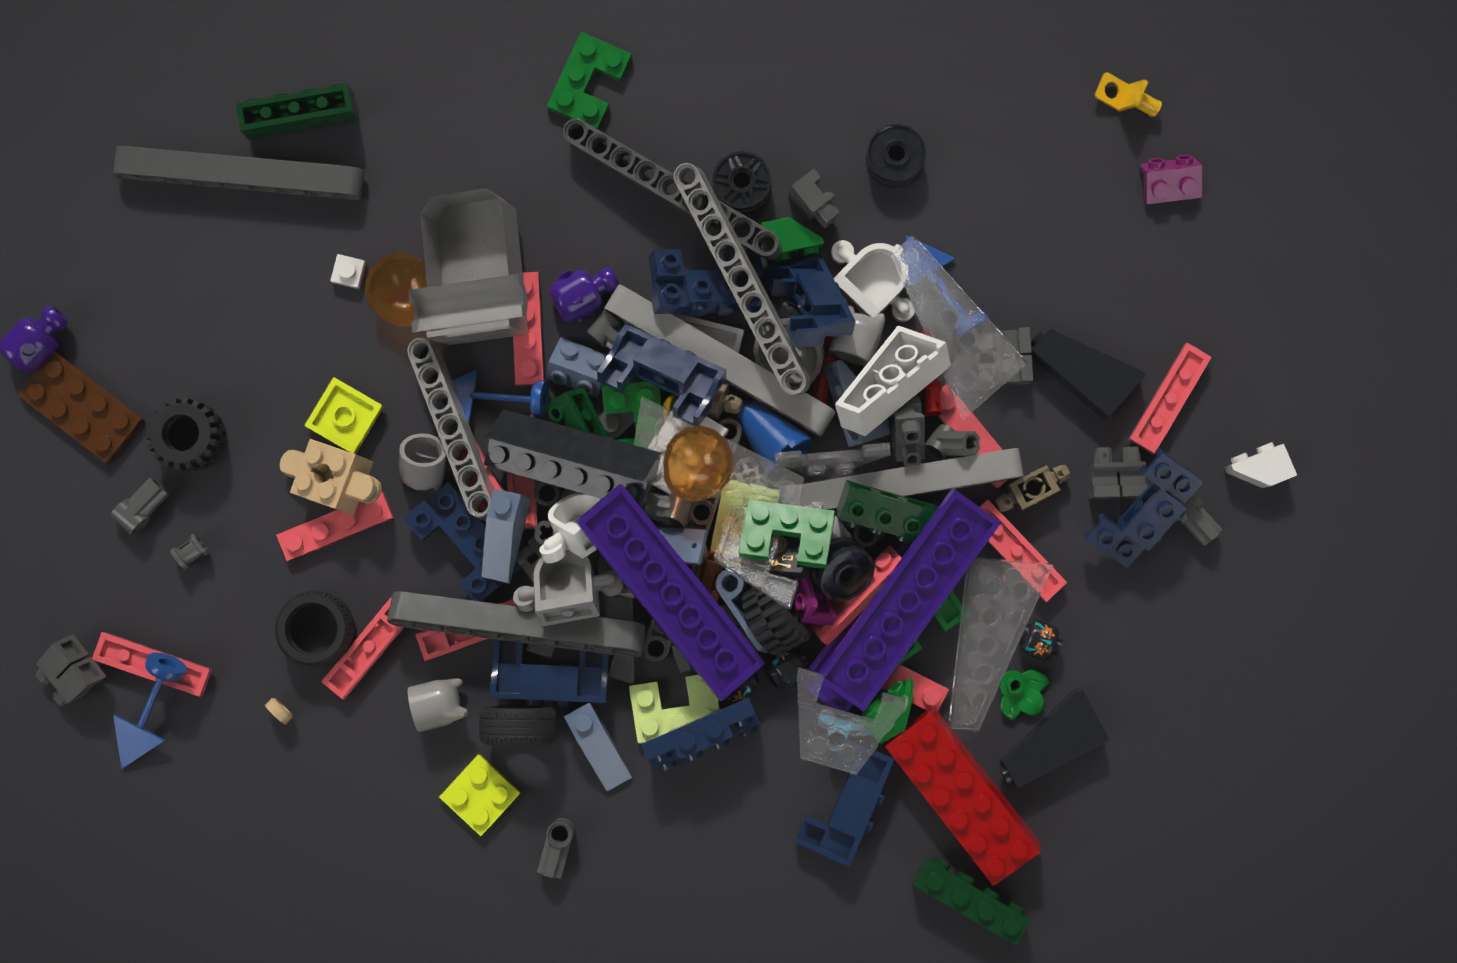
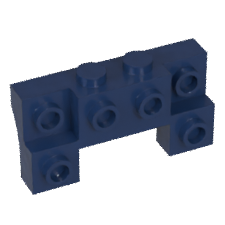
(695, 290)
(817, 296)
(665, 367)
(449, 512)
(1150, 514)
(547, 682)
(700, 734)
(851, 813)

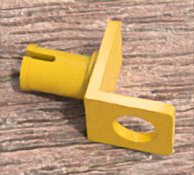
(1128, 95)

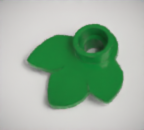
(1025, 696)

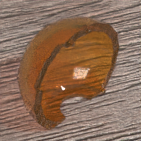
(390, 284)
(697, 463)

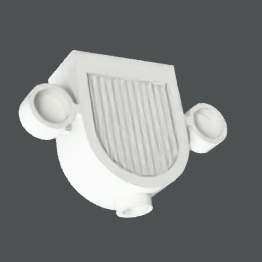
(871, 280)
(567, 533)

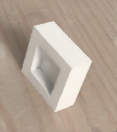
(348, 271)

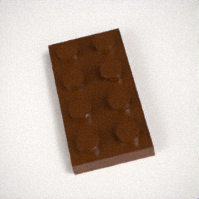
(81, 407)

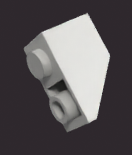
(1265, 468)

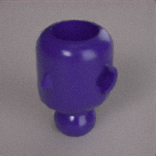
(579, 294)
(33, 340)

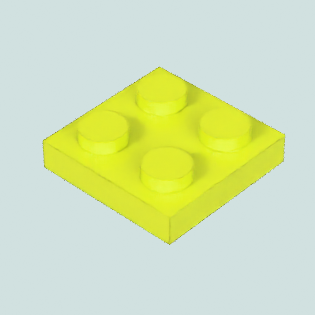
(344, 416)
(480, 794)

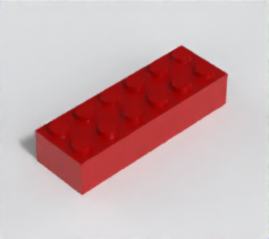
(964, 796)

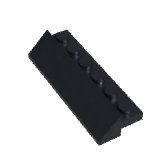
(570, 457)

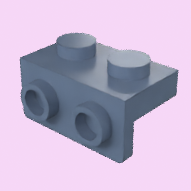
(575, 366)

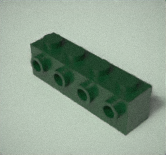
(297, 111)
(575, 411)
(883, 511)
(966, 898)

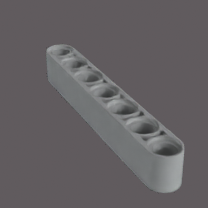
(443, 421)

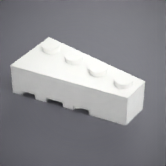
(891, 379)

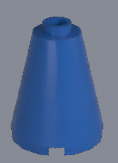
(770, 432)

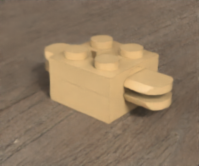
(331, 476)

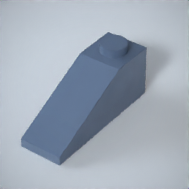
(839, 379)
(503, 534)
(598, 746)

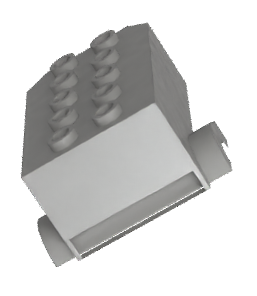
(470, 270)

